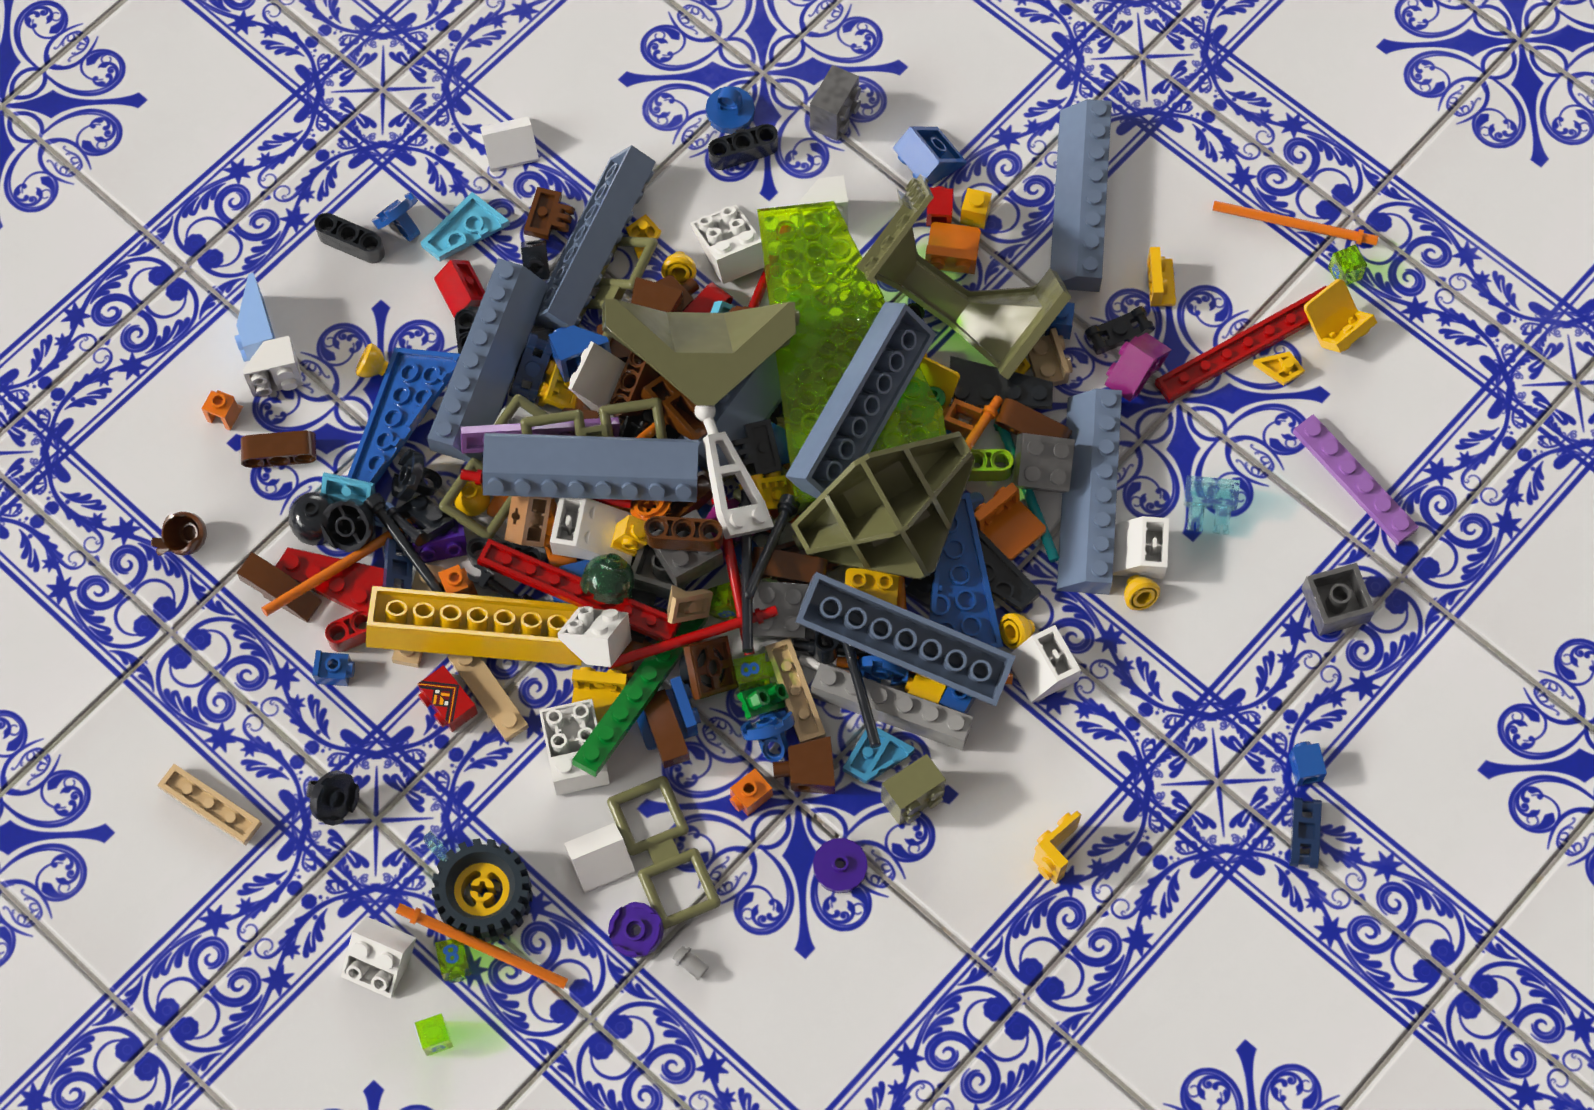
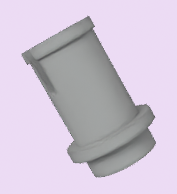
(690, 962)

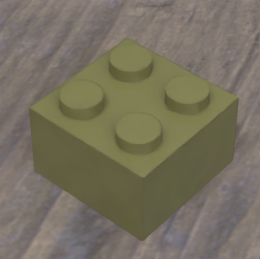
(913, 790)

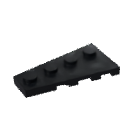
(982, 382)
(1005, 578)

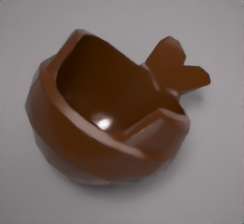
(181, 534)

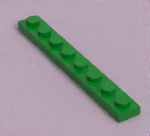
(630, 705)

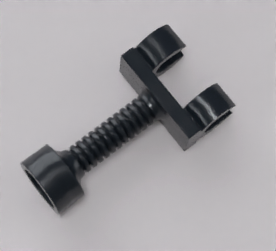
(487, 580)

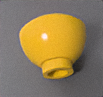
(679, 266)
(371, 362)
(471, 499)
(1140, 592)
(1015, 629)

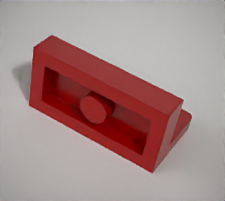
(459, 285)

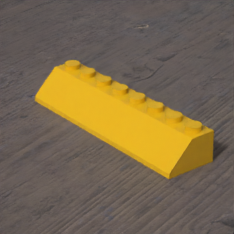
(468, 625)

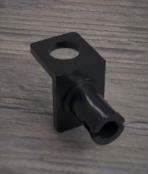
(535, 257)

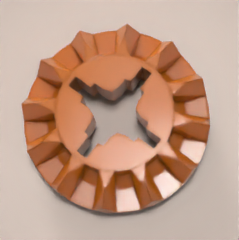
(640, 507)

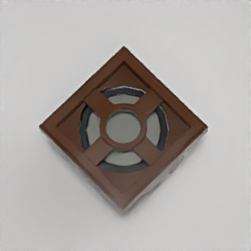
(708, 667)

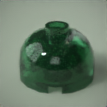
(608, 579)

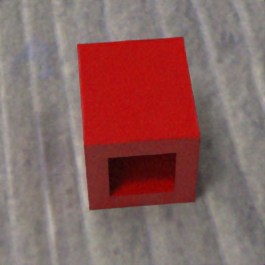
(940, 206)

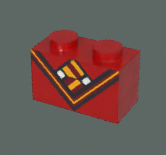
(447, 698)

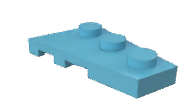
(463, 227)

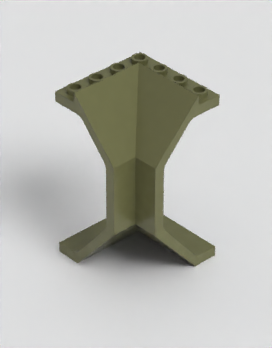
(995, 321)

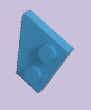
(869, 763)

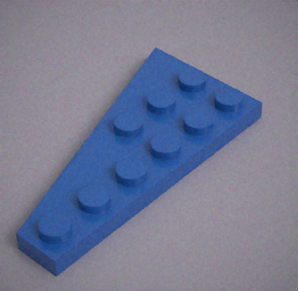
(405, 396)
(961, 584)

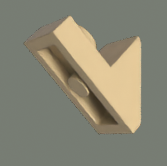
(688, 605)

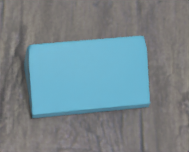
(343, 487)

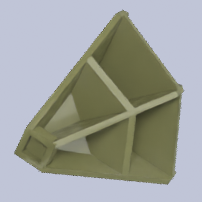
(701, 351)
(890, 508)

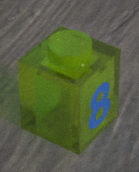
(1347, 265)
(722, 603)
(752, 672)
(453, 960)
(434, 1034)

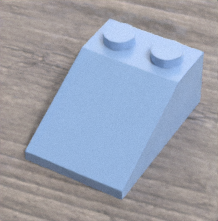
(252, 321)

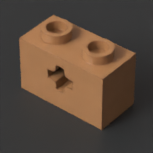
(528, 520)

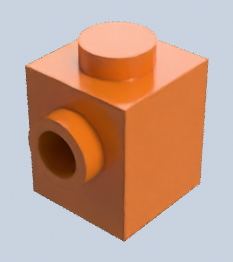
(750, 792)

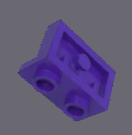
(445, 546)

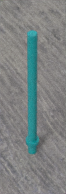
(1030, 497)

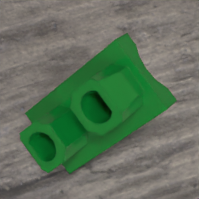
(763, 699)

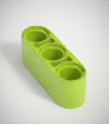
(989, 471)

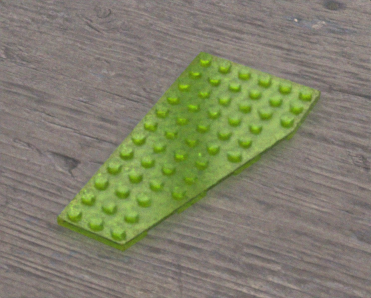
(814, 264)

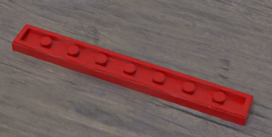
(1235, 350)
(567, 588)

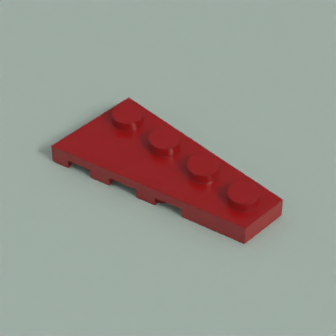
(347, 588)

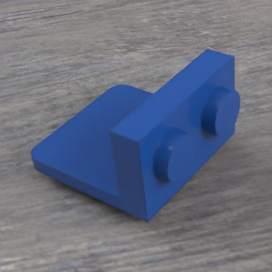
(686, 716)

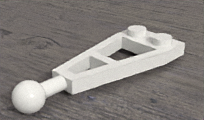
(738, 520)

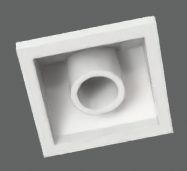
(509, 143)
(599, 857)

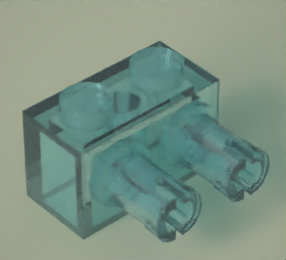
(1210, 493)

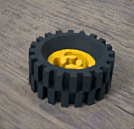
(483, 864)

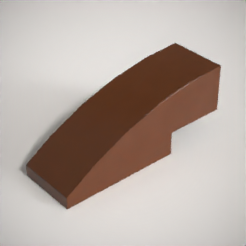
(677, 408)
(274, 583)
(666, 730)

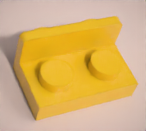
(1160, 279)
(555, 390)
(772, 487)

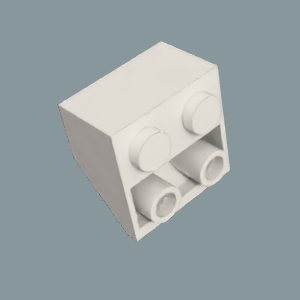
(828, 190)
(273, 368)
(1141, 547)
(596, 635)
(1044, 664)
(377, 956)

